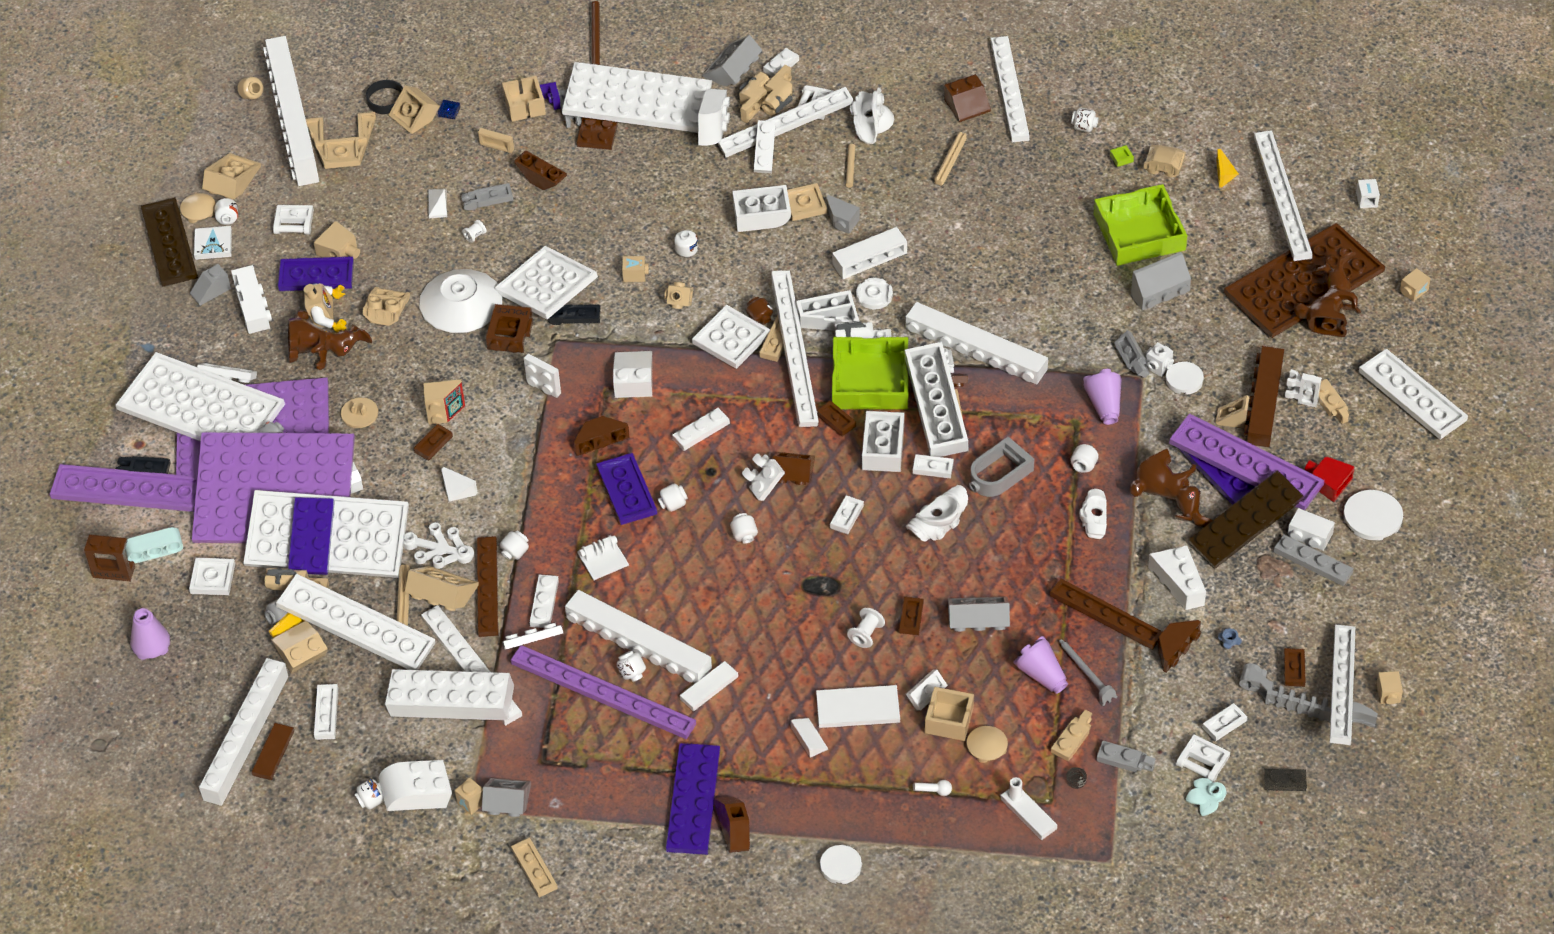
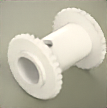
(870, 620)

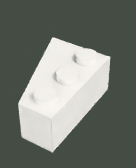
(251, 299)
(826, 310)
(1180, 575)

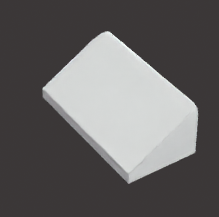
(808, 736)

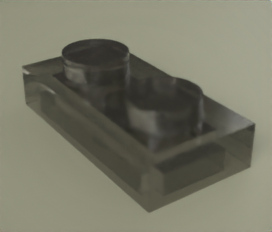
(1285, 779)

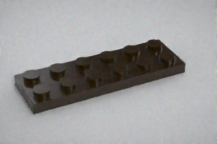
(169, 242)
(1246, 519)

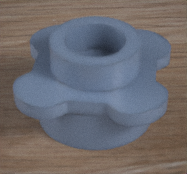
(1229, 634)

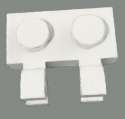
(1309, 388)
(765, 480)

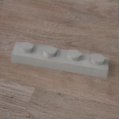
(1313, 560)

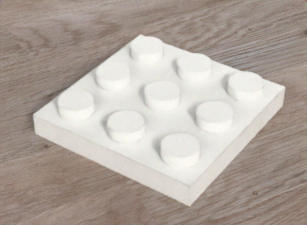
(731, 336)

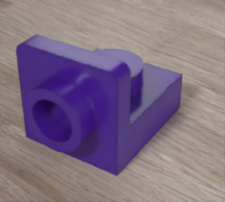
(551, 92)

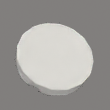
(874, 293)
(1184, 378)
(840, 864)

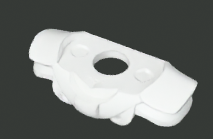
(1094, 525)

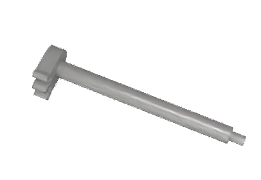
(1106, 692)

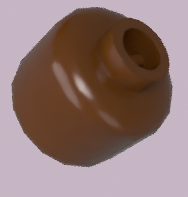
(759, 310)

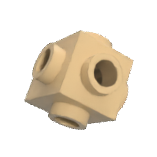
(685, 295)

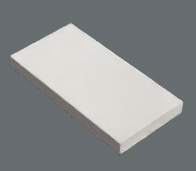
(858, 706)

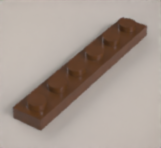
(488, 586)
(1106, 613)

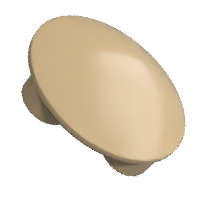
(198, 207)
(987, 743)

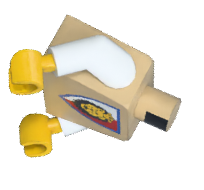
(320, 305)

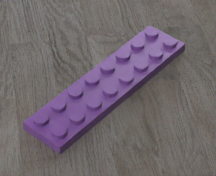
(1240, 457)
(125, 488)

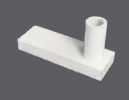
(1028, 810)

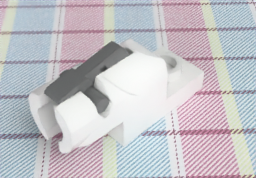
(859, 329)

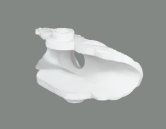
(869, 127)
(935, 527)

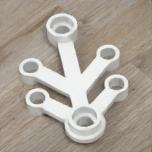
(461, 552)

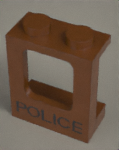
(508, 344)
(110, 569)

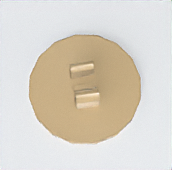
(359, 412)

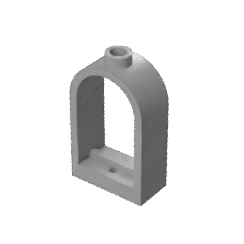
(1012, 451)

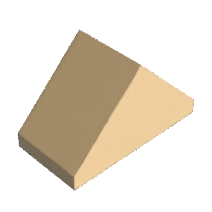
(1233, 413)

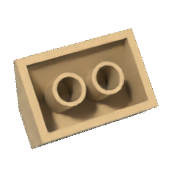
(439, 587)

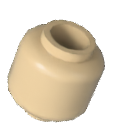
(250, 88)

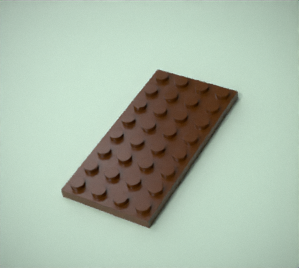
(1276, 287)

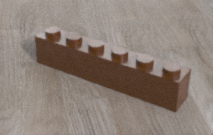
(1265, 396)

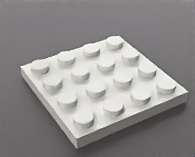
(546, 282)

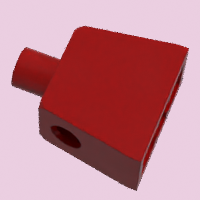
(1335, 476)

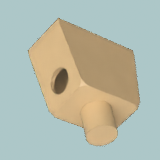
(336, 242)

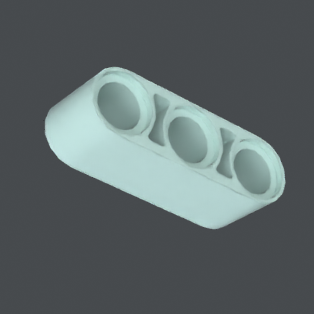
(154, 545)

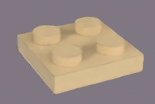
(806, 202)

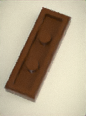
(273, 751)

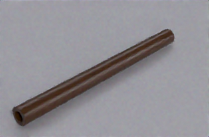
(595, 33)

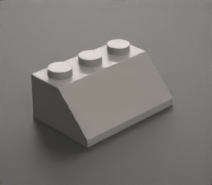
(733, 61)
(1160, 281)
(978, 613)

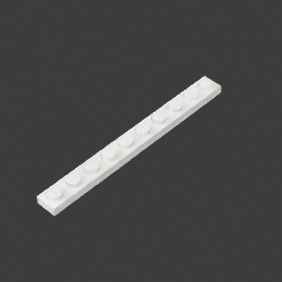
(1283, 196)
(794, 349)

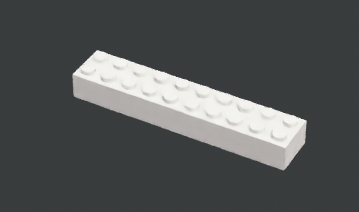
(291, 111)

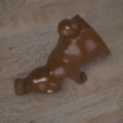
(1324, 313)
(308, 337)
(1158, 479)

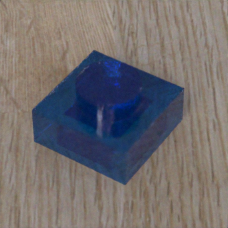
(449, 109)

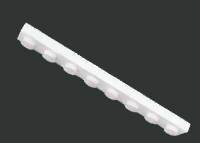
(1010, 89)
(788, 120)
(460, 649)
(1342, 685)

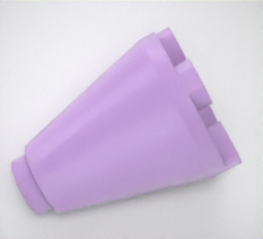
(1105, 394)
(148, 635)
(1042, 665)

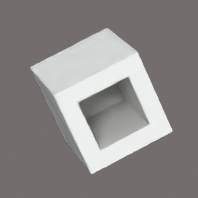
(1367, 193)

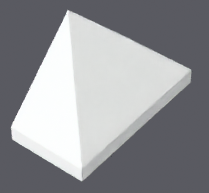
(437, 203)
(457, 485)

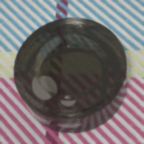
(1076, 777)

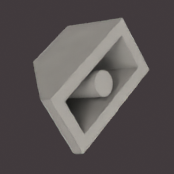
(842, 214)
(210, 285)

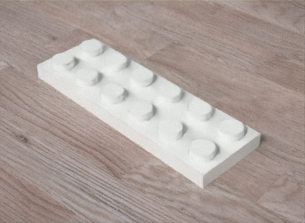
(1413, 394)

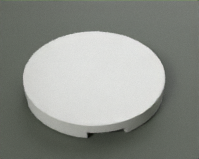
(1373, 514)

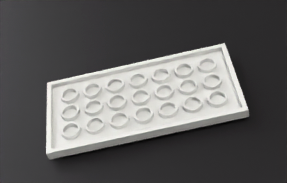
(635, 97)
(196, 400)
(364, 533)

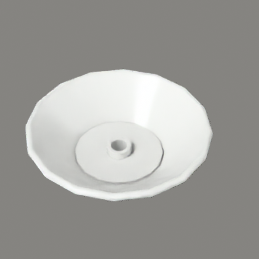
(459, 300)

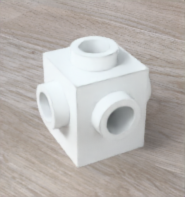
(1159, 359)

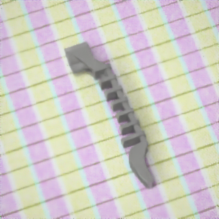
(1255, 680)

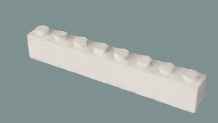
(977, 343)
(638, 637)
(243, 732)

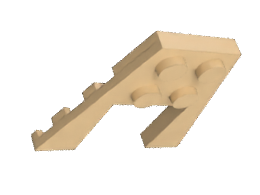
(342, 151)

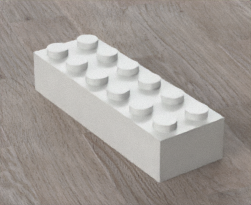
(936, 400)
(449, 694)

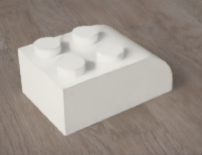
(713, 117)
(761, 208)
(883, 441)
(415, 785)

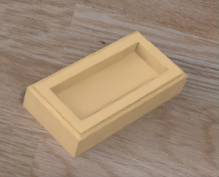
(496, 140)

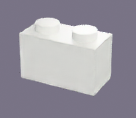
(1310, 529)

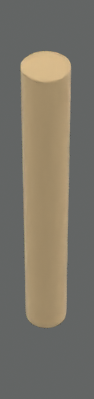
(850, 165)

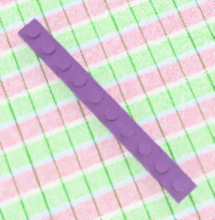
(603, 692)

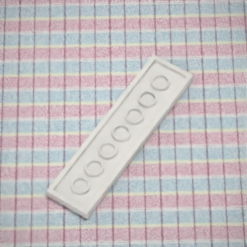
(355, 623)

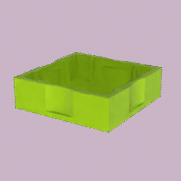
(1140, 225)
(870, 373)

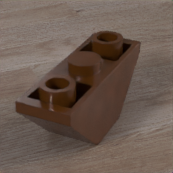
(539, 171)
(599, 434)
(1176, 641)
(734, 823)

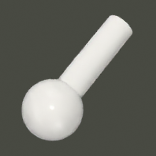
(942, 787)

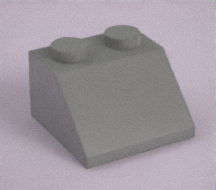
(505, 796)

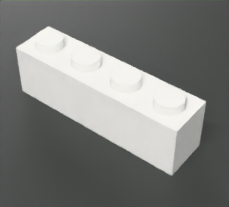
(869, 253)

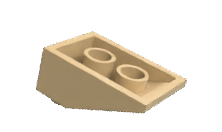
(230, 176)

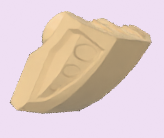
(1164, 159)
(385, 306)

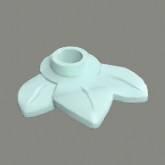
(1203, 795)

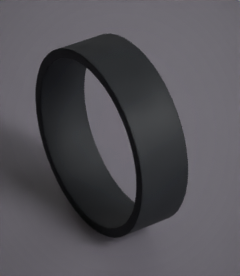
(382, 84)

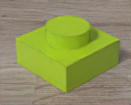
(1121, 156)

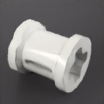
(474, 231)

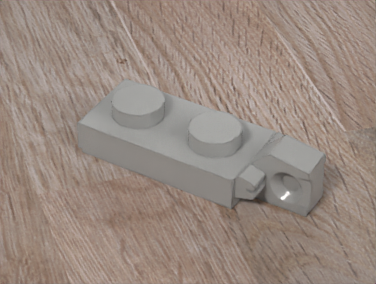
(1132, 354)
(1124, 757)

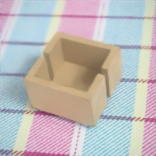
(524, 104)
(949, 713)

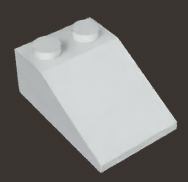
(632, 374)

